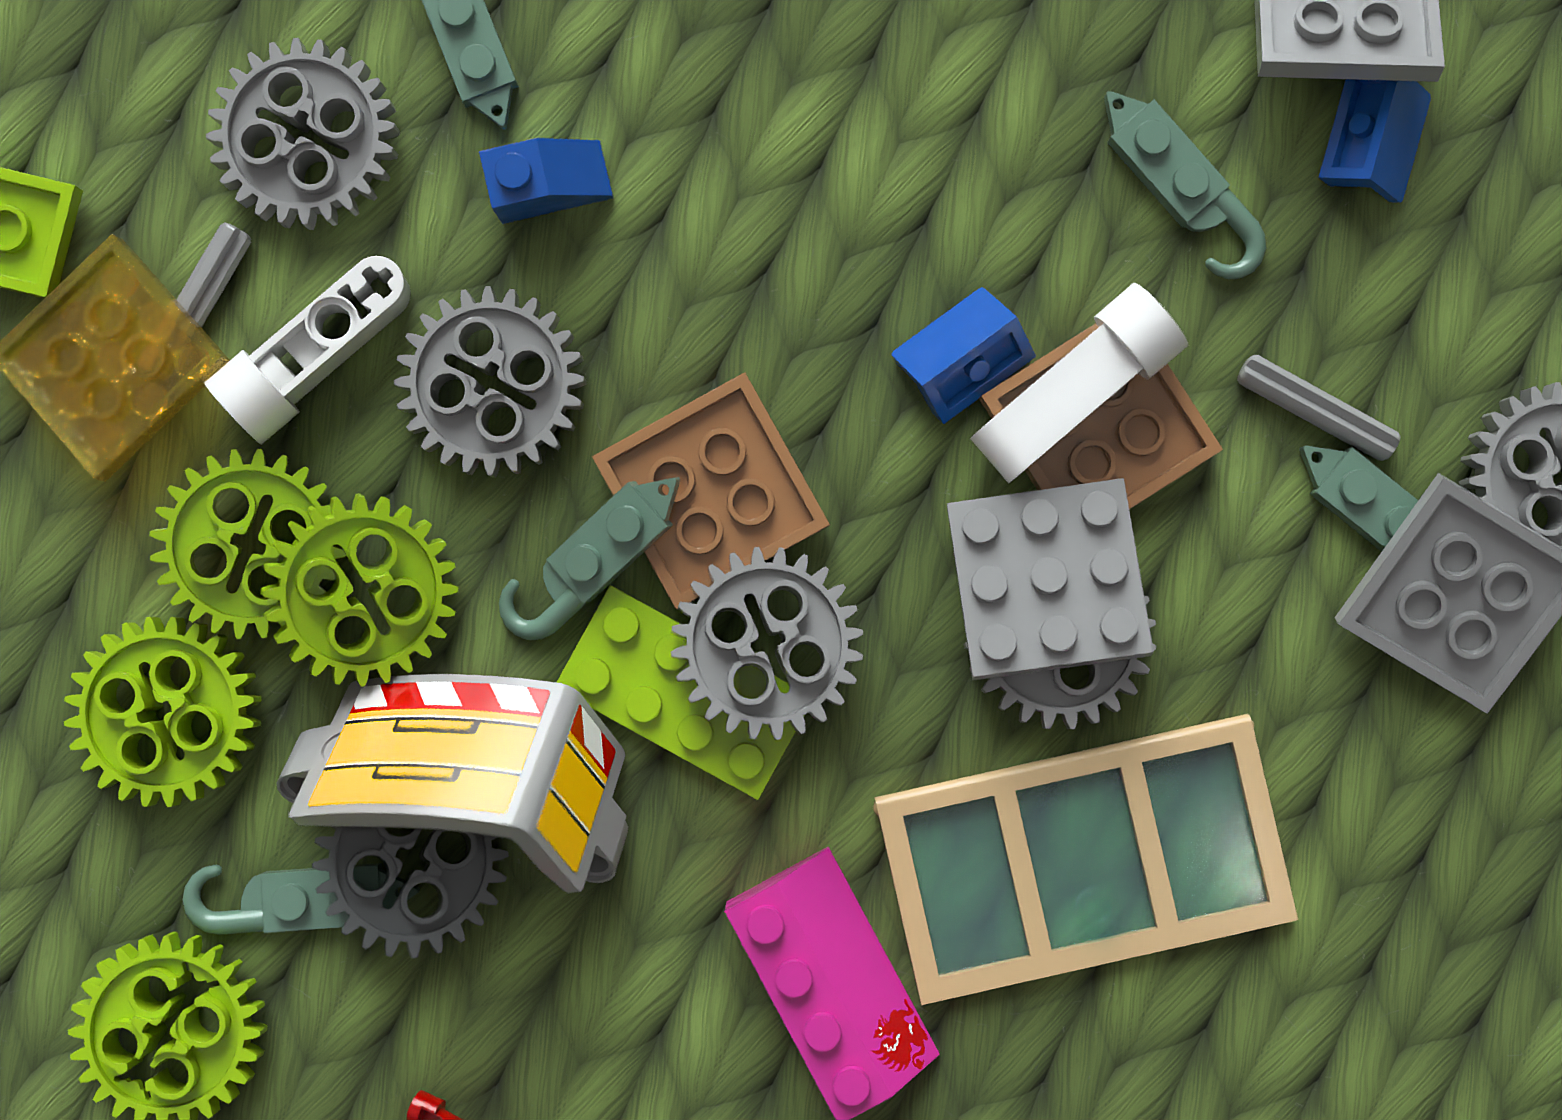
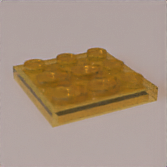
(109, 358)

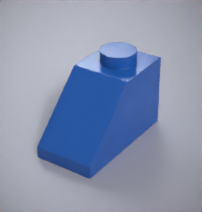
(544, 176)

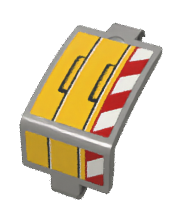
(473, 759)

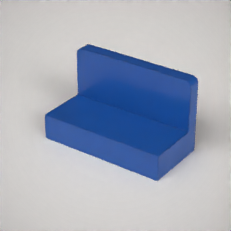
(1376, 136)
(964, 353)

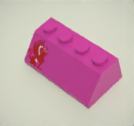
(832, 984)

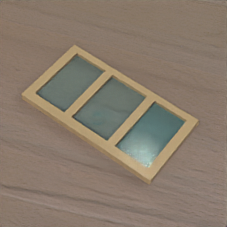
(1085, 859)

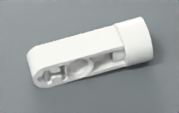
(1130, 339)
(263, 390)

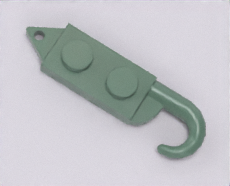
(474, 55)
(1181, 178)
(1358, 493)
(595, 555)
(281, 900)

